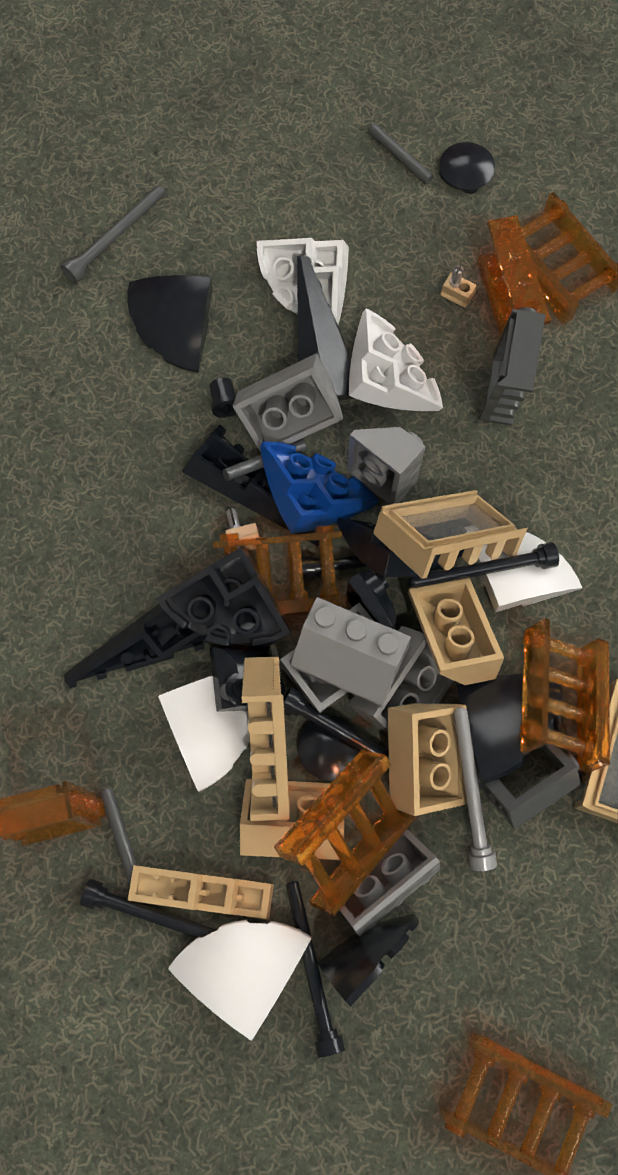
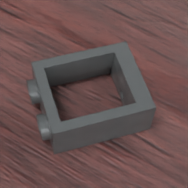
(540, 796)

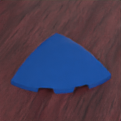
(310, 489)

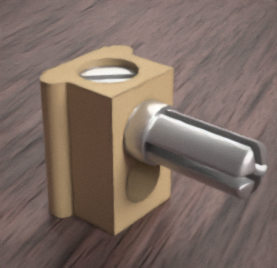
(457, 288)
(245, 531)

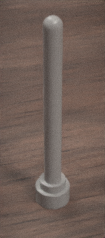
(481, 855)

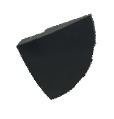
(172, 316)
(374, 552)
(227, 603)
(496, 720)
(358, 961)

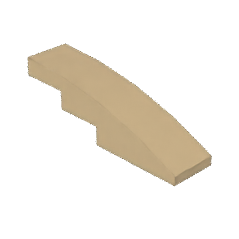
(200, 892)

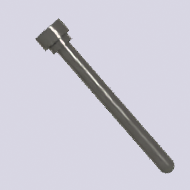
(75, 268)

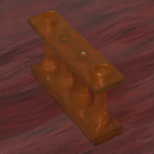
(510, 272)
(557, 298)
(298, 598)
(592, 697)
(321, 823)
(552, 1088)

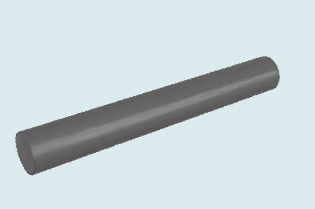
(400, 153)
(254, 463)
(119, 831)

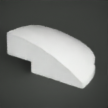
(329, 261)
(388, 371)
(528, 583)
(205, 737)
(241, 970)

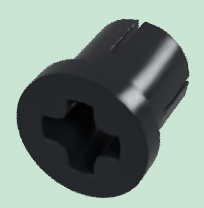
(222, 397)

